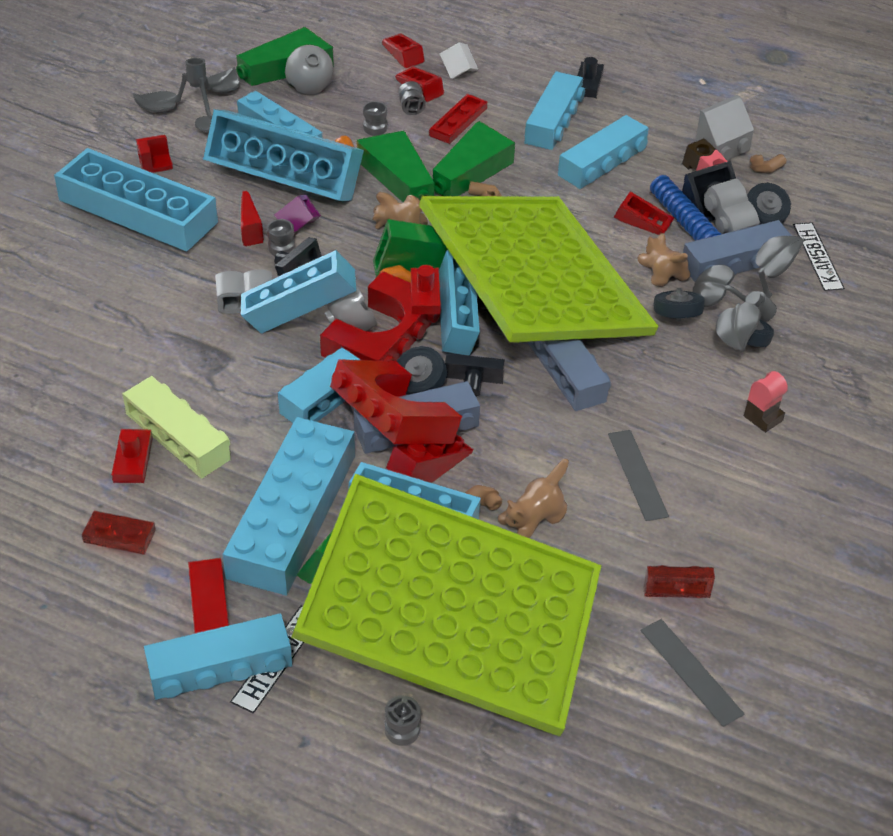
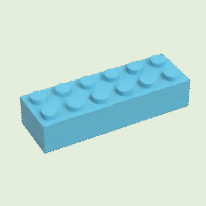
(283, 155)
(137, 199)
(289, 506)

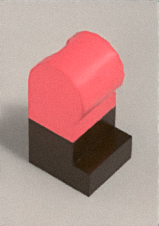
(704, 157)
(765, 400)

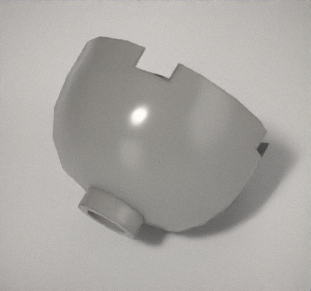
(309, 69)
(351, 310)

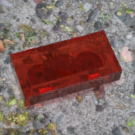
(119, 532)
(679, 581)

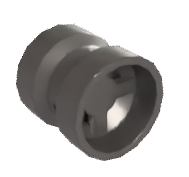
(411, 98)
(375, 115)
(280, 236)
(402, 720)

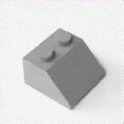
(726, 127)

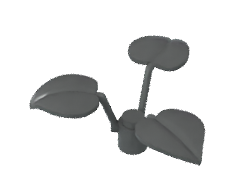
(197, 77)
(739, 323)

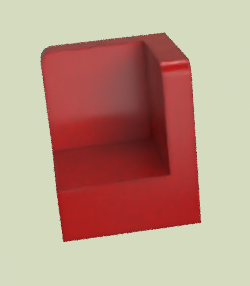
(154, 154)

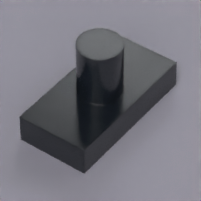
(592, 76)
(301, 255)
(475, 370)

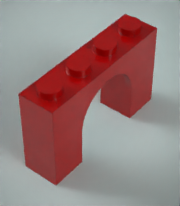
(393, 298)
(375, 393)

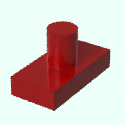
(425, 290)
(132, 456)

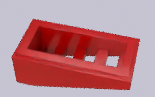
(404, 50)
(430, 84)
(636, 211)
(250, 222)

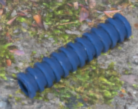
(682, 208)

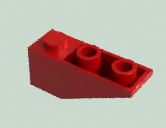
(427, 460)

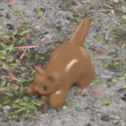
(391, 209)
(664, 261)
(540, 501)

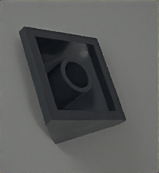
(699, 181)

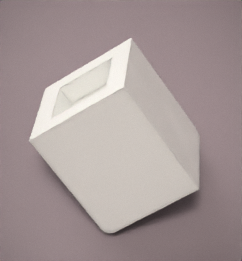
(458, 60)

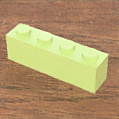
(177, 426)

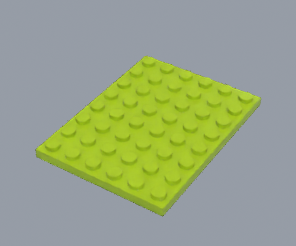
(536, 268)
(452, 604)

